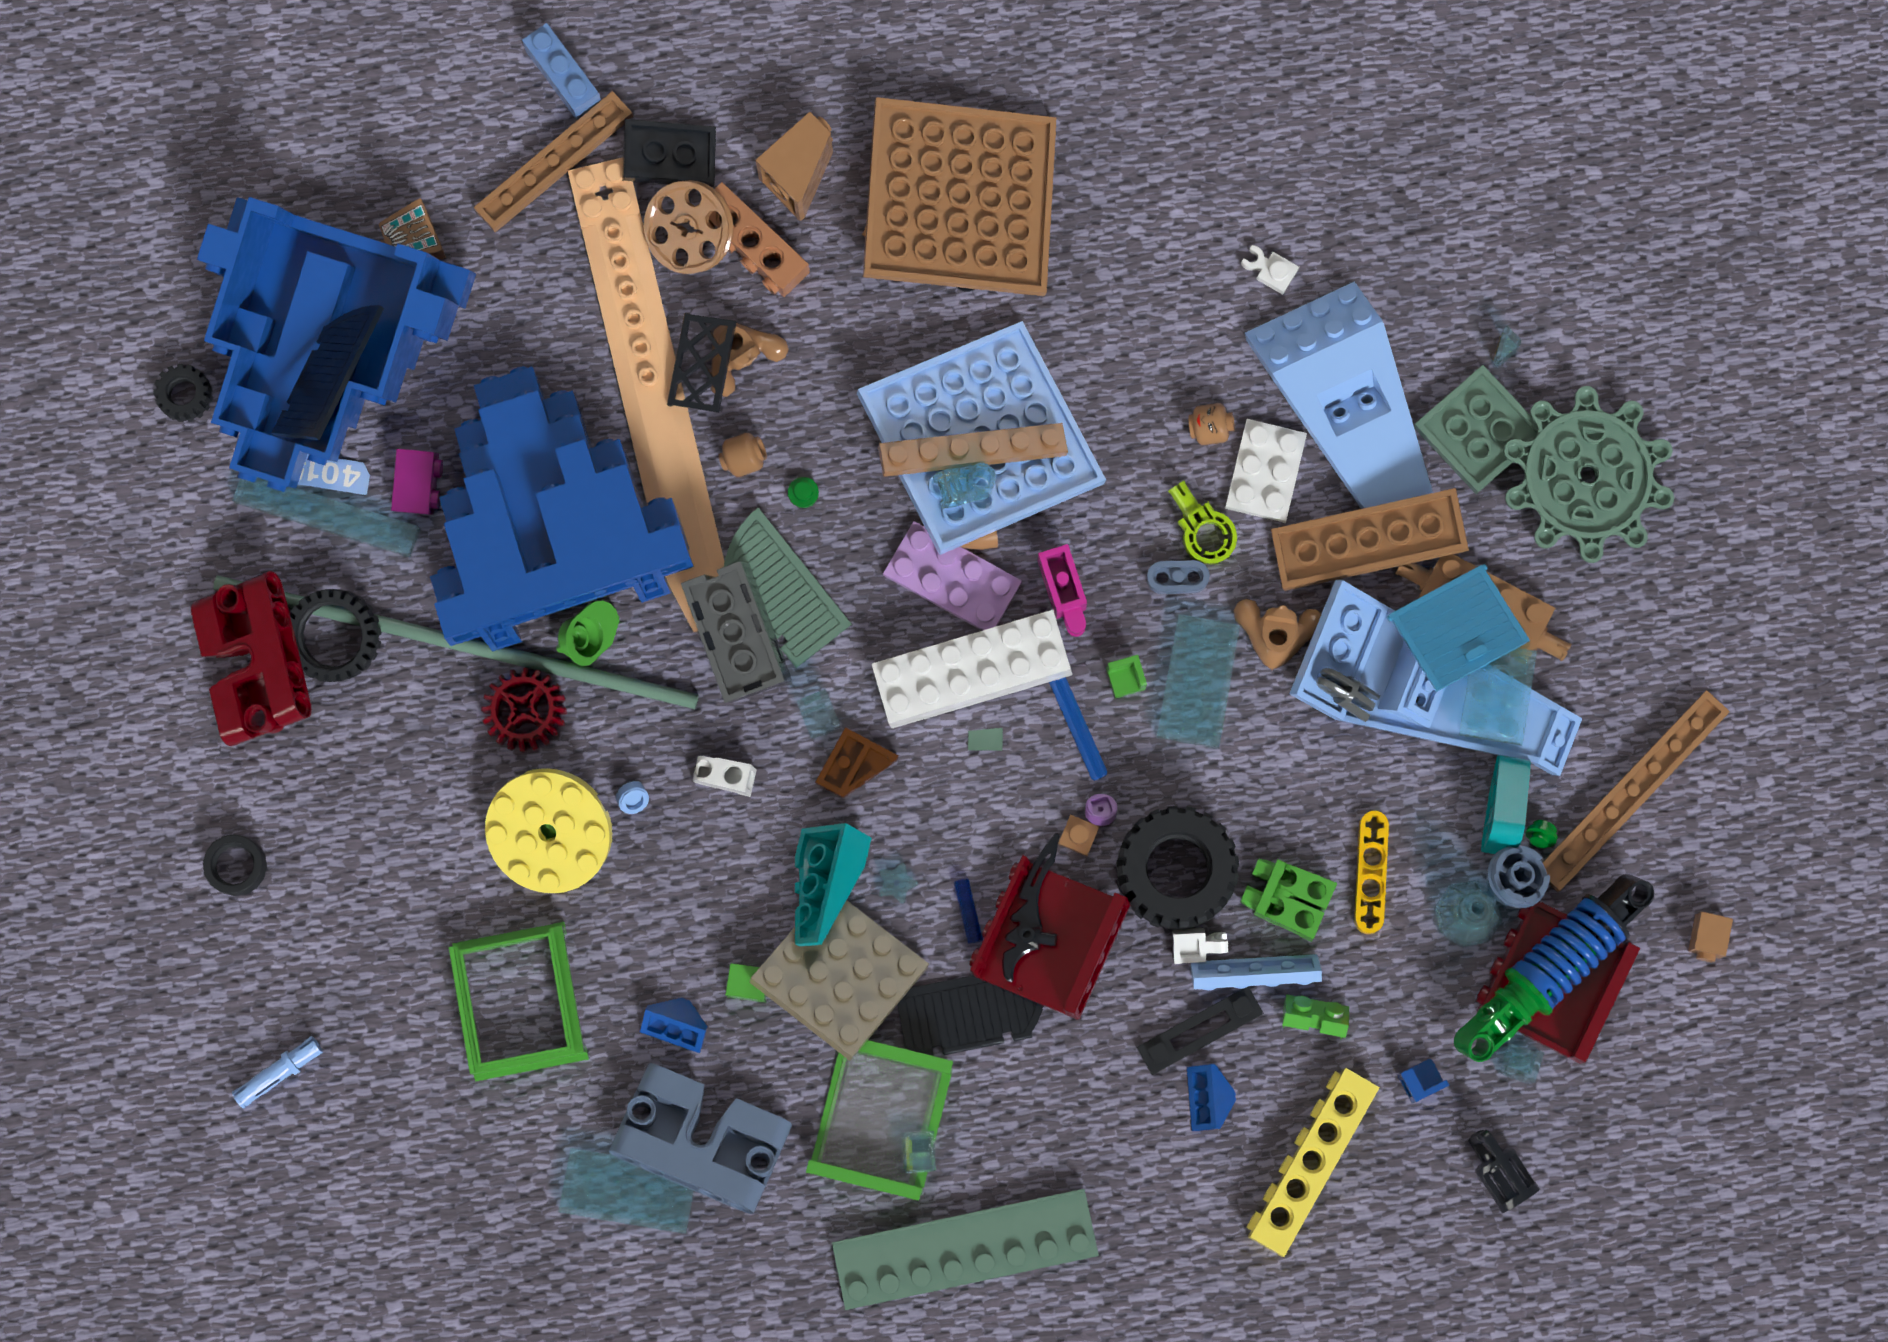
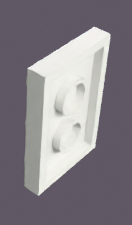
(1266, 470)

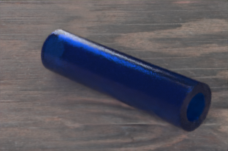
(968, 911)

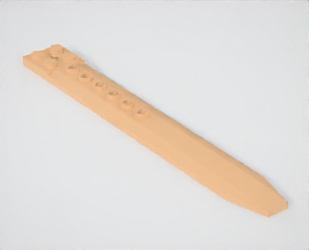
(645, 362)

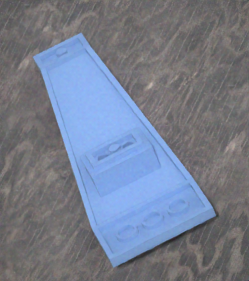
(1329, 365)
(1363, 644)

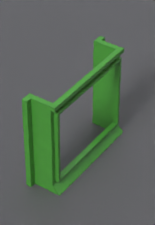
(575, 1048)

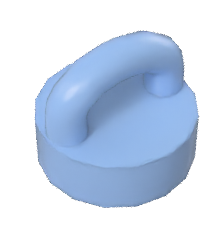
(632, 797)

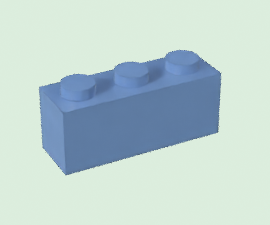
(561, 71)

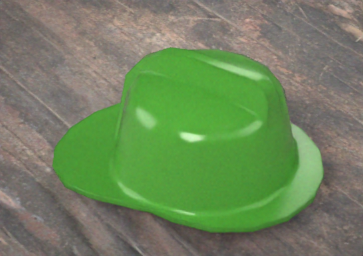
(588, 633)

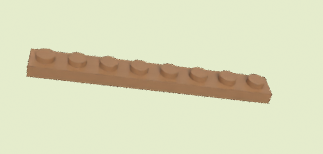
(1633, 789)

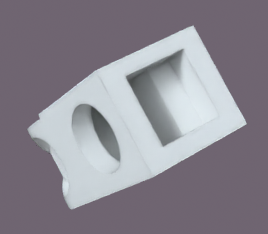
(725, 775)

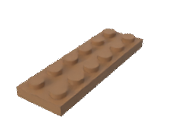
(1370, 539)

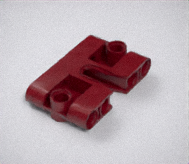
(273, 686)

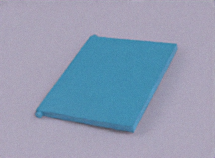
(1459, 628)

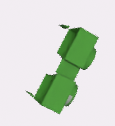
(1304, 1012)

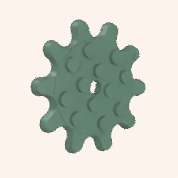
(1621, 468)

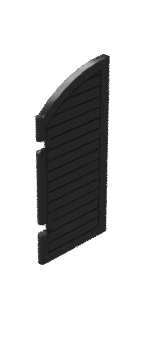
(327, 374)
(964, 1016)

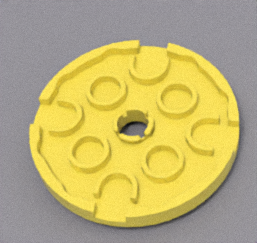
(556, 800)

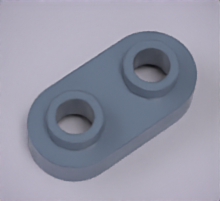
(1177, 577)

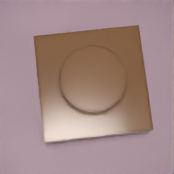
(1078, 835)

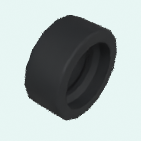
(211, 859)

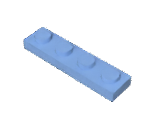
(1256, 971)

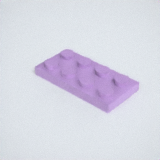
(952, 580)

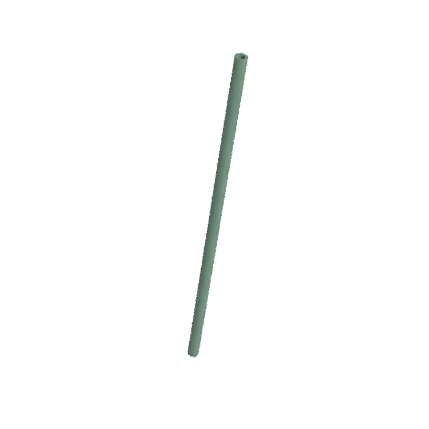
(506, 654)

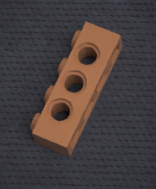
(770, 245)

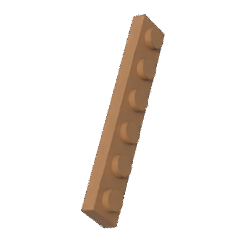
(553, 162)
(972, 448)

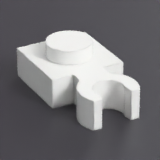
(1274, 272)

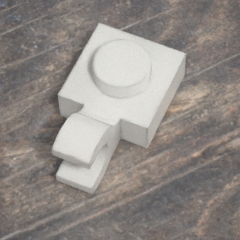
(1192, 945)

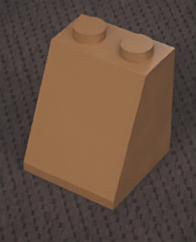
(797, 163)

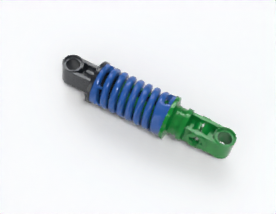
(1555, 965)

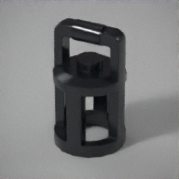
(1491, 1165)

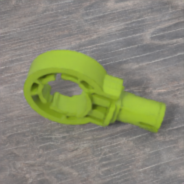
(1189, 507)

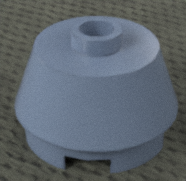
(1517, 877)

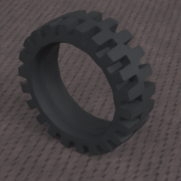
(369, 629)

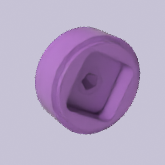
(1101, 809)

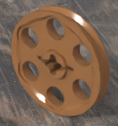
(699, 219)

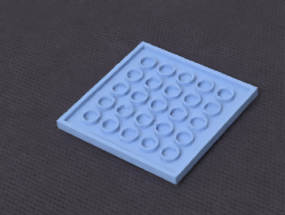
(980, 389)

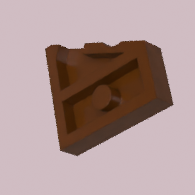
(853, 764)

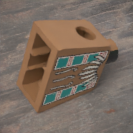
(413, 229)

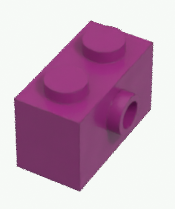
(416, 482)

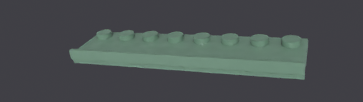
(965, 1249)

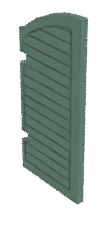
(789, 591)

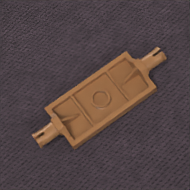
(1529, 611)

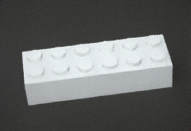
(971, 669)

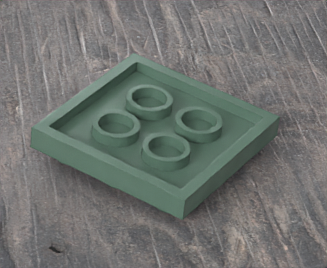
(1475, 426)

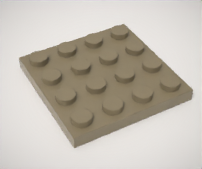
(845, 983)

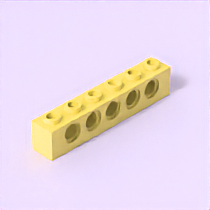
(1360, 1094)

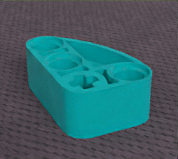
(1506, 804)

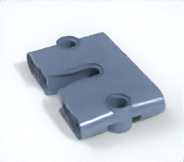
(715, 1169)

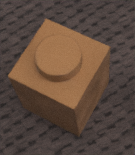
(1710, 936)

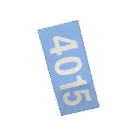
(340, 476)

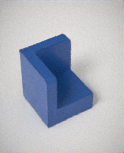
(1421, 1080)

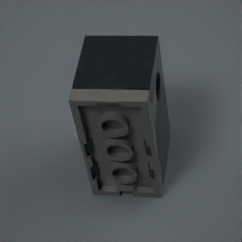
(736, 632)

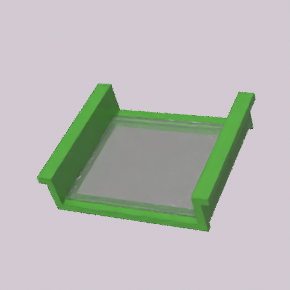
(870, 1107)

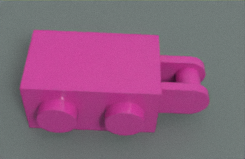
(1064, 588)

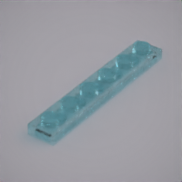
(329, 516)

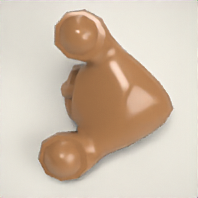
(745, 349)
(1276, 634)

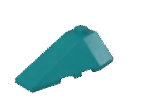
(829, 867)

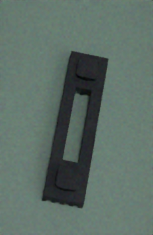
(1160, 1053)

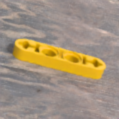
(1366, 872)

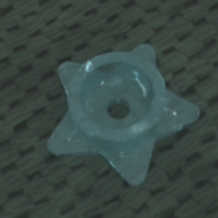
(899, 891)

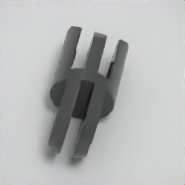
(1348, 692)

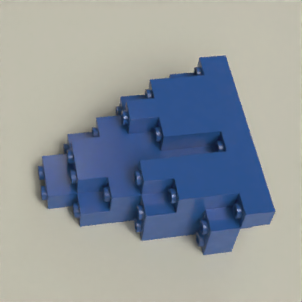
(277, 295)
(544, 517)

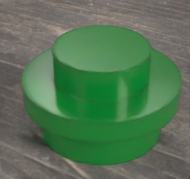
(803, 492)
(1542, 834)

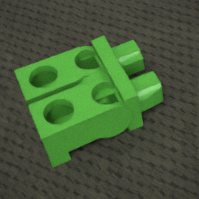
(1279, 898)

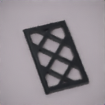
(718, 380)

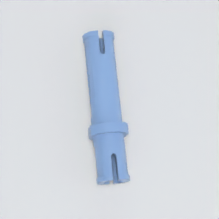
(270, 1077)

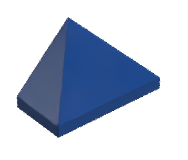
(675, 1023)
(1209, 1097)

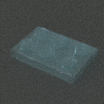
(1499, 698)

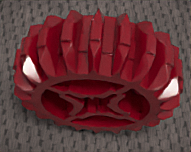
(533, 698)

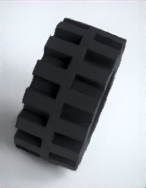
(175, 376)

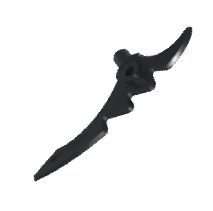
(1029, 932)

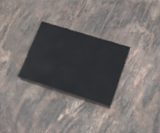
(668, 152)

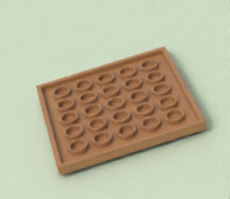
(960, 197)

